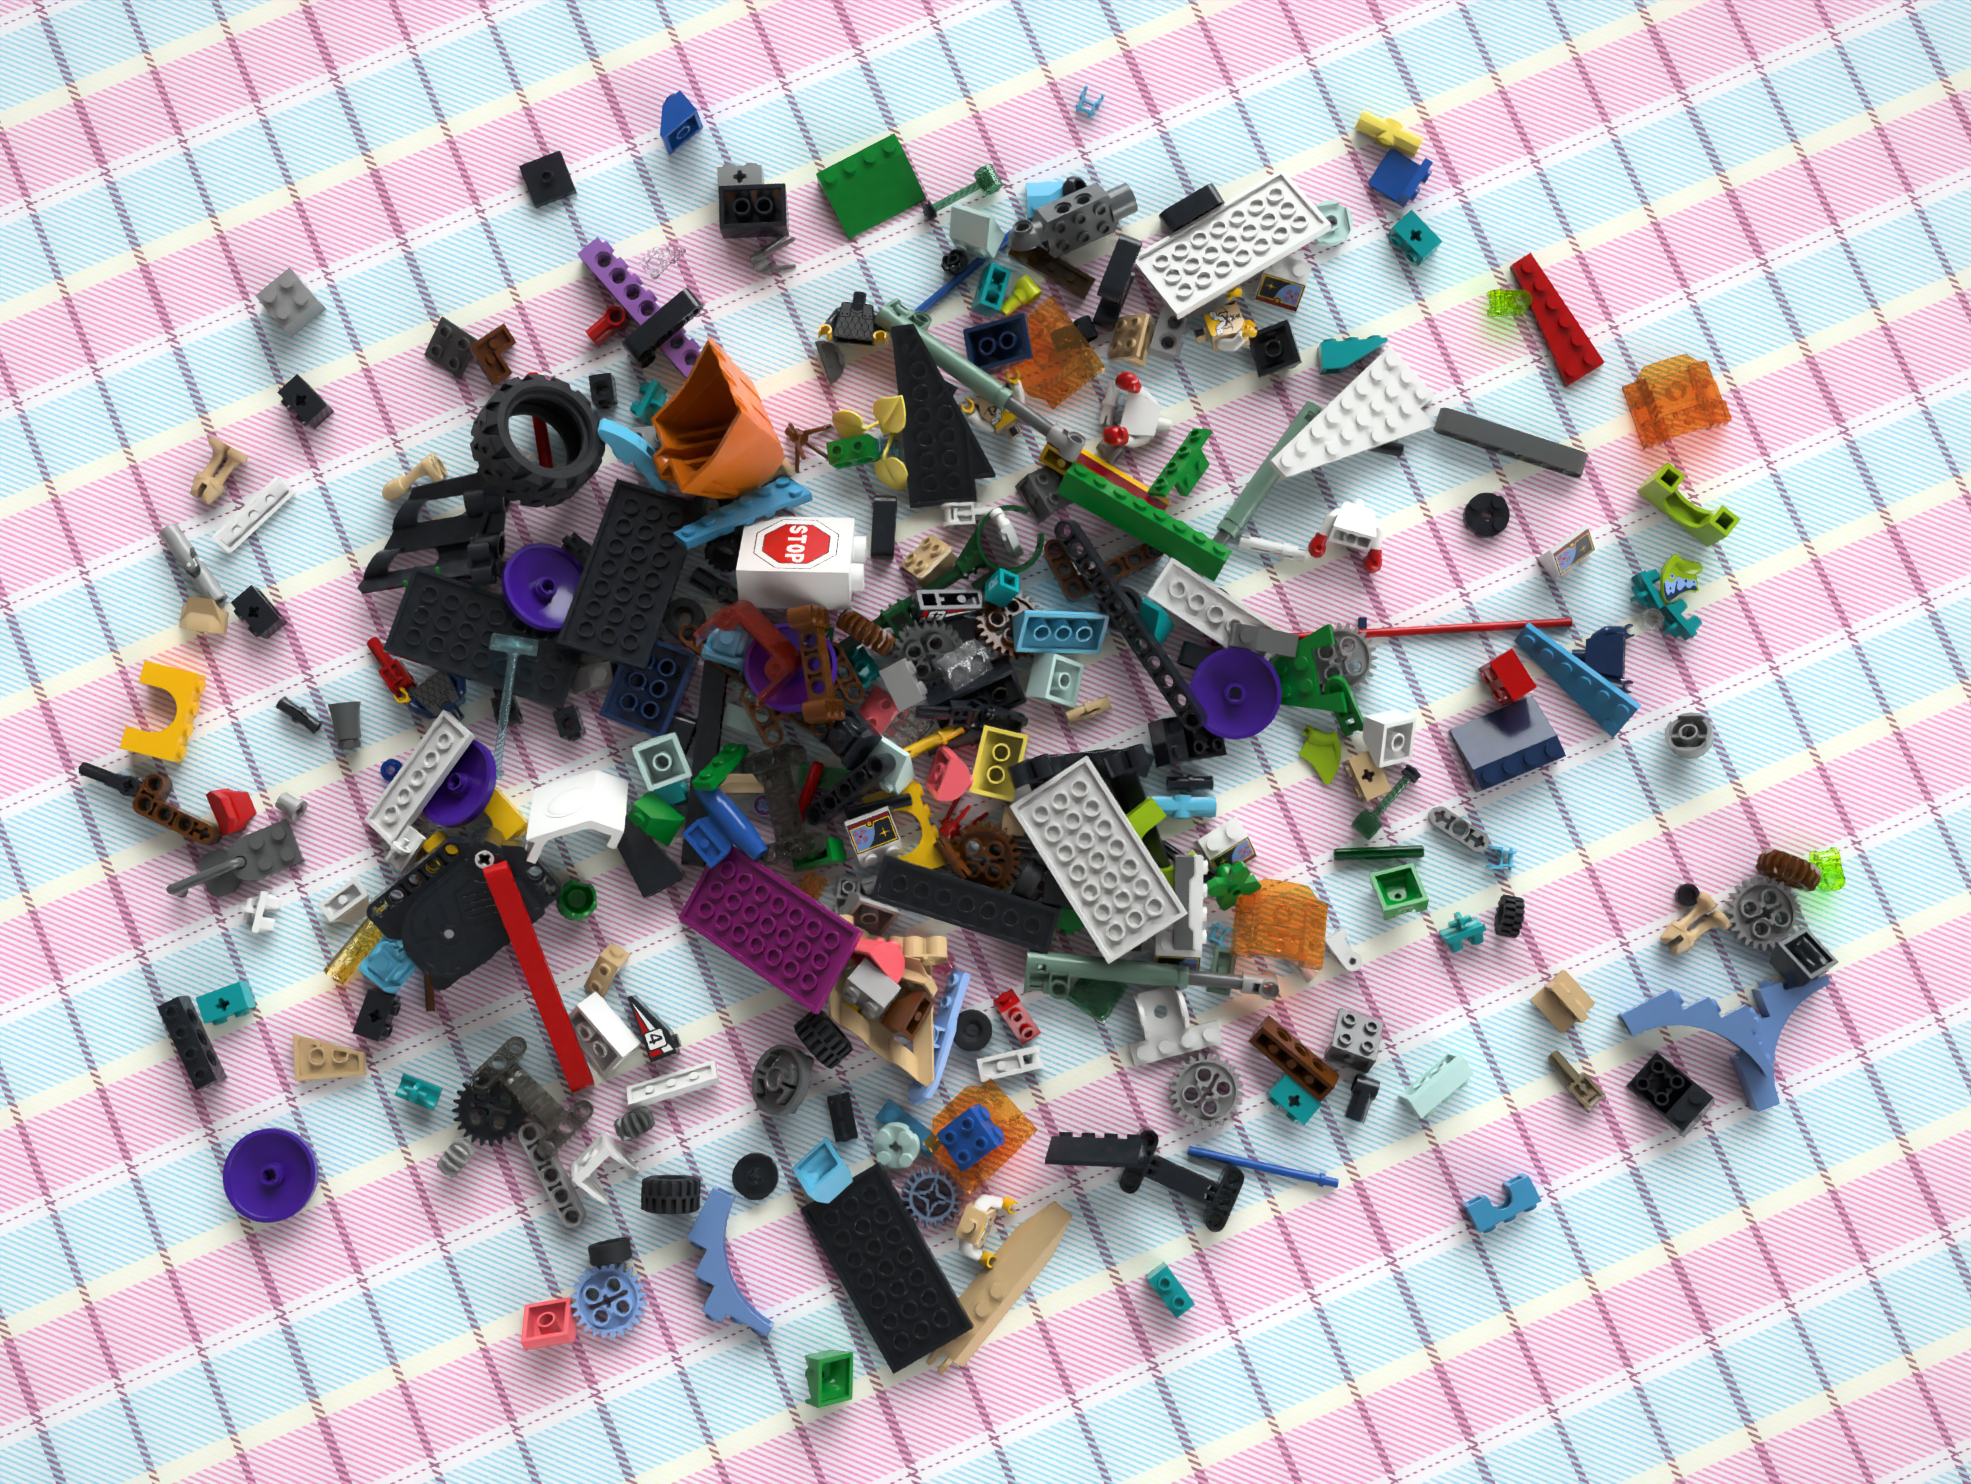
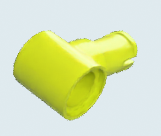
(1024, 293)

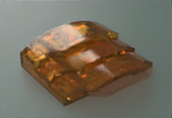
(1060, 356)
(1674, 400)
(1281, 923)
(1003, 1113)

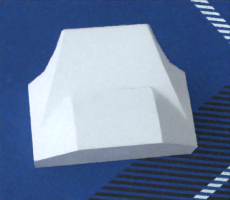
(347, 903)

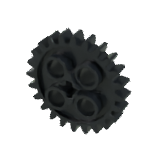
(486, 1129)

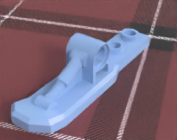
(943, 1033)

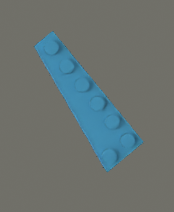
(764, 501)
(1590, 690)

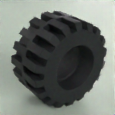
(823, 1038)
(670, 1194)

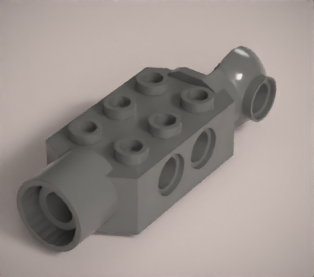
(1074, 220)

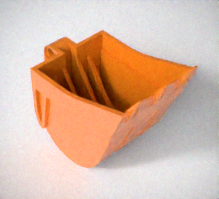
(716, 431)

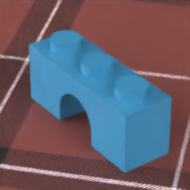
(1520, 1197)

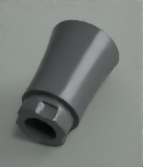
(346, 724)

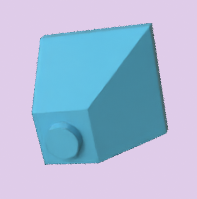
(1040, 194)

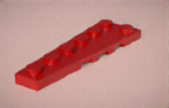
(1563, 335)

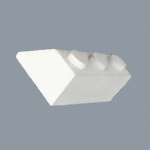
(602, 1033)

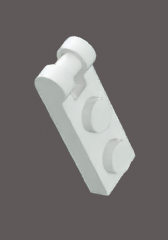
(1006, 533)
(1009, 1063)

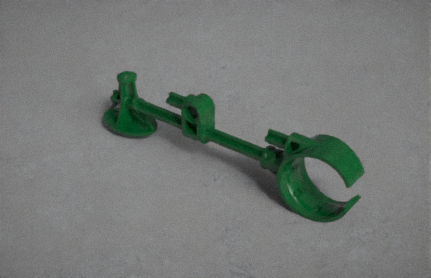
(968, 562)

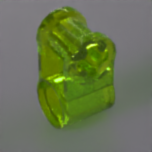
(1503, 302)
(1829, 867)

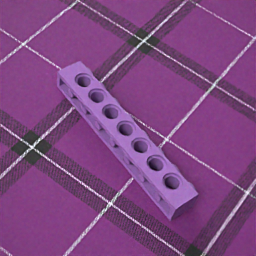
(598, 252)

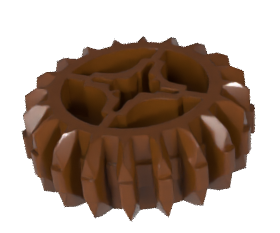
(865, 632)
(1789, 869)

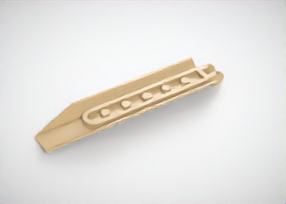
(999, 1287)

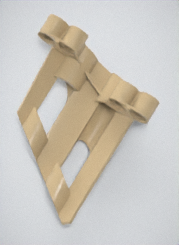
(875, 1035)

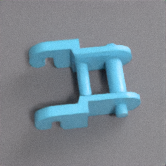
(1094, 105)
(884, 441)
(1510, 858)
(1214, 931)

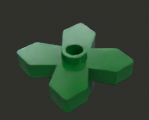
(1230, 883)

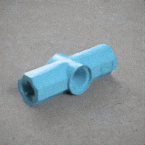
(1187, 806)

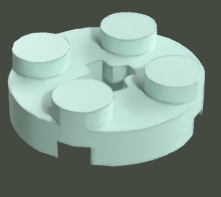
(1342, 218)
(890, 1156)

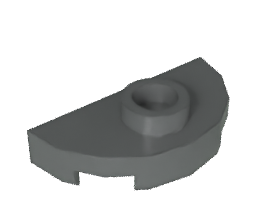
(831, 359)

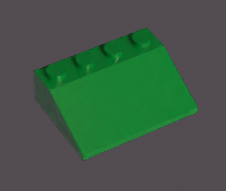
(870, 186)

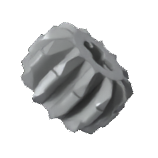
(456, 1157)

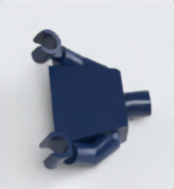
(1607, 654)

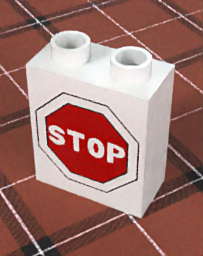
(801, 562)

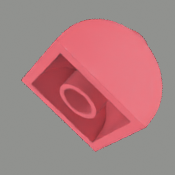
(879, 709)
(948, 775)
(883, 955)
(548, 1324)

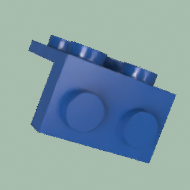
(1399, 177)
(971, 1137)

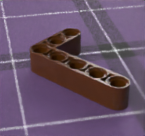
(1074, 579)

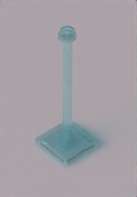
(513, 647)

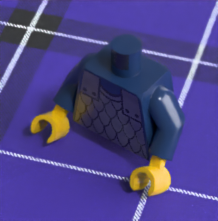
(436, 694)

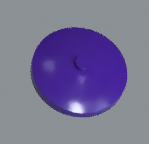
(541, 584)
(794, 692)
(1237, 692)
(465, 789)
(270, 1175)

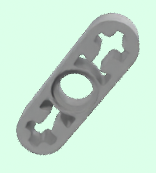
(1447, 814)

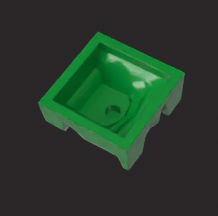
(1399, 890)
(829, 1377)

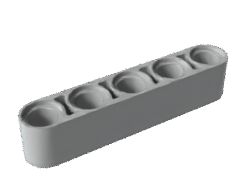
(552, 1186)

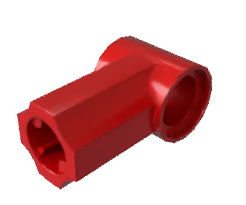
(606, 328)

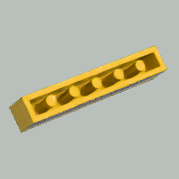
(1052, 458)

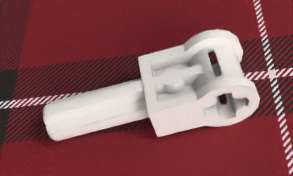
(964, 514)

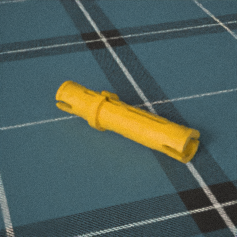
(940, 737)

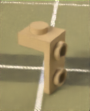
(605, 969)

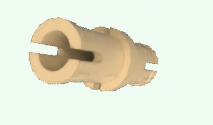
(1088, 709)

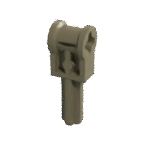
(1580, 1085)

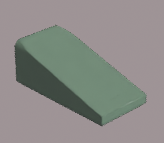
(1222, 963)

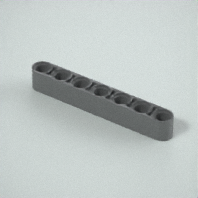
(1510, 442)

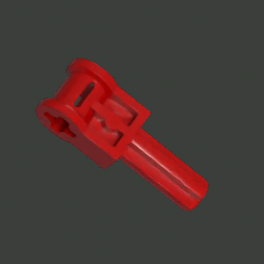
(392, 671)

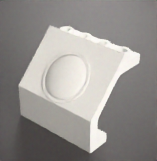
(576, 804)

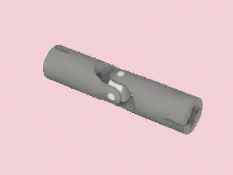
(186, 554)

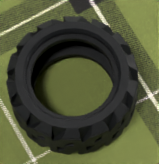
(514, 474)

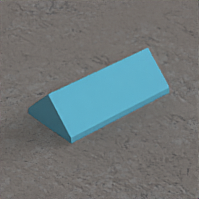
(1059, 631)

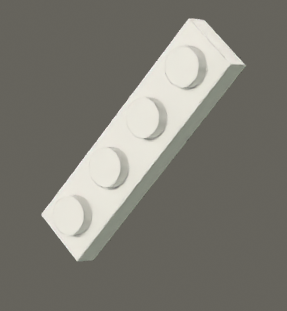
(253, 514)
(1176, 1043)
(672, 1085)

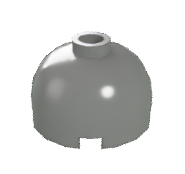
(1689, 735)

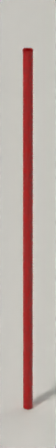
(1453, 628)

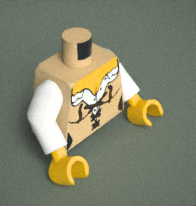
(1226, 324)
(990, 418)
(977, 1223)

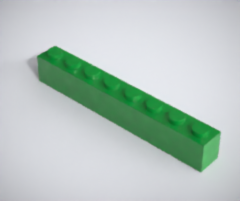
(1144, 521)

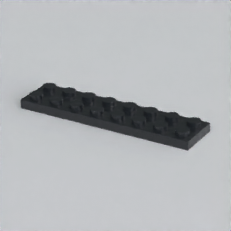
(965, 904)

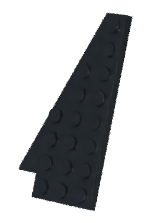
(937, 439)

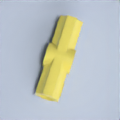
(1388, 133)

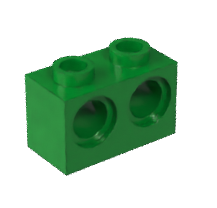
(852, 451)

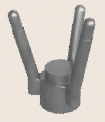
(761, 258)

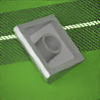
(870, 914)

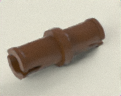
(952, 858)

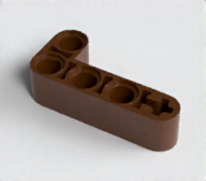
(178, 816)

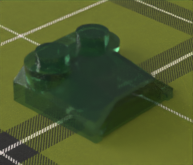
(1096, 997)

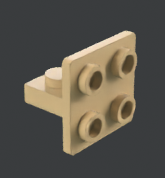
(1132, 339)
(929, 560)
(1563, 1001)

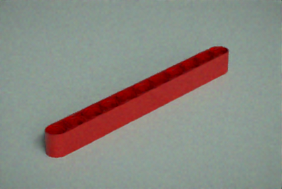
(538, 975)

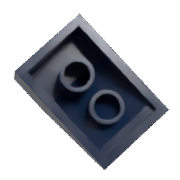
(999, 344)

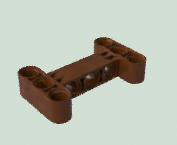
(811, 621)
(774, 716)

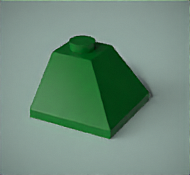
(656, 817)

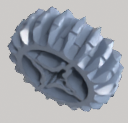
(943, 1198)

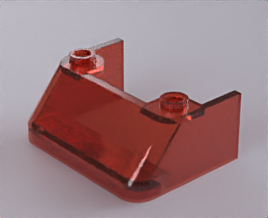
(785, 657)

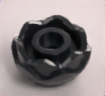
(1073, 184)
(954, 262)

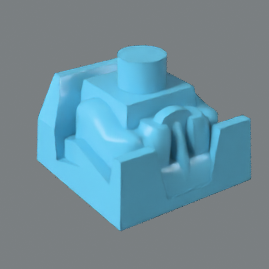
(727, 647)
(388, 965)
(823, 1172)

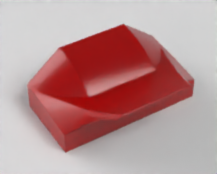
(231, 809)

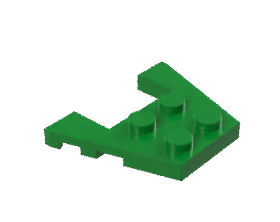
(1300, 677)

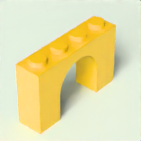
(172, 741)
(503, 816)
(925, 853)

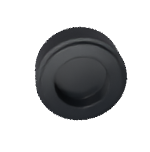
(1687, 894)

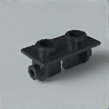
(577, 547)
(1002, 718)
(842, 1117)

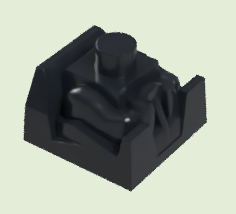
(851, 738)
(1801, 958)

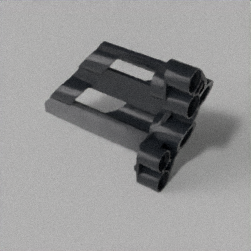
(465, 543)
(1116, 769)

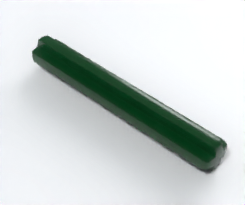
(1387, 852)

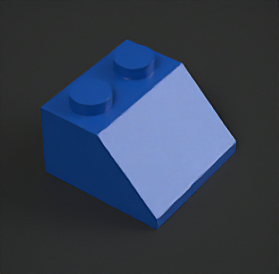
(678, 121)

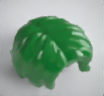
(576, 900)

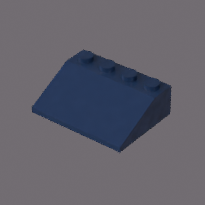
(652, 697)
(1506, 743)

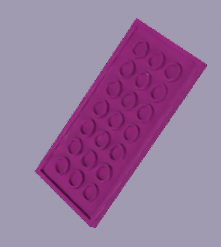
(772, 928)

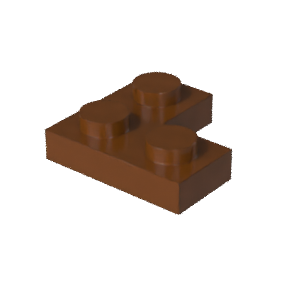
(487, 353)

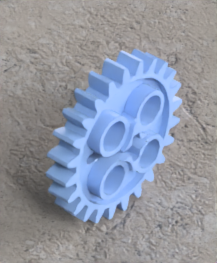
(617, 1318)

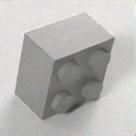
(290, 302)
(870, 990)

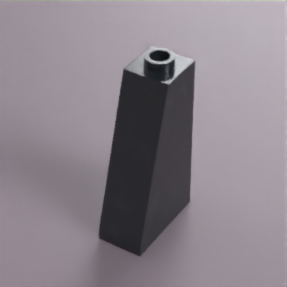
(647, 861)

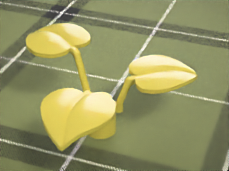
(891, 420)

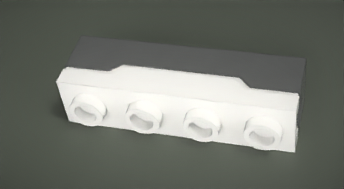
(1189, 888)

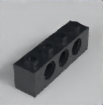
(192, 1042)

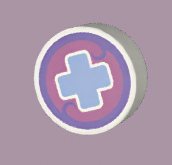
(760, 806)

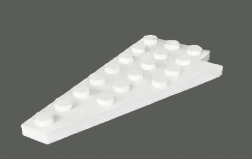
(1368, 413)

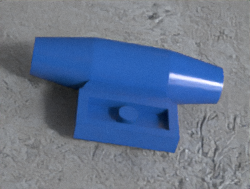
(725, 826)

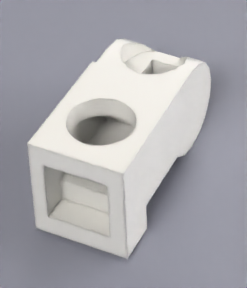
(1342, 951)

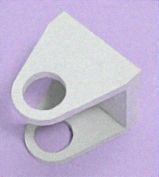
(1177, 1012)
(592, 1158)

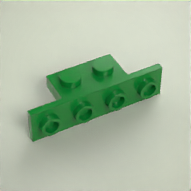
(1184, 467)

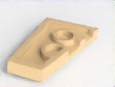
(325, 1060)

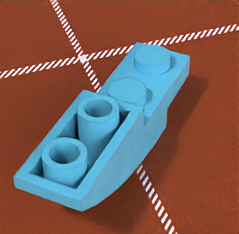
(631, 447)

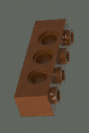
(1294, 1058)

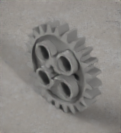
(1359, 652)
(1753, 894)
(1223, 1102)

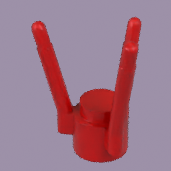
(951, 827)

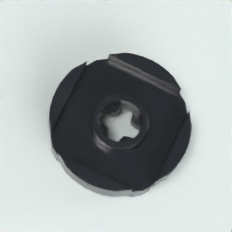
(1495, 505)
(766, 1184)

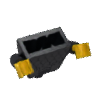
(854, 323)

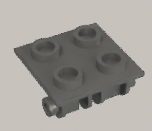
(449, 347)

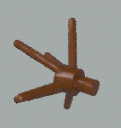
(800, 438)

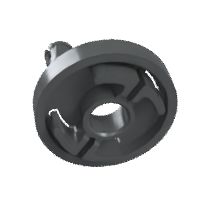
(794, 1082)

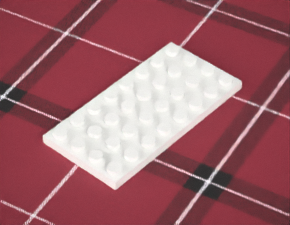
(1231, 243)
(1098, 860)

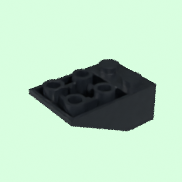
(1177, 745)
(1671, 1094)

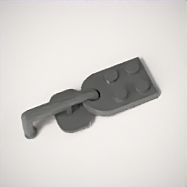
(265, 852)

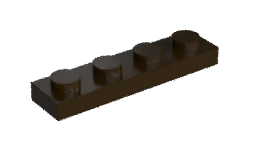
(1055, 270)

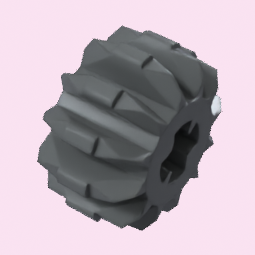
(634, 1123)

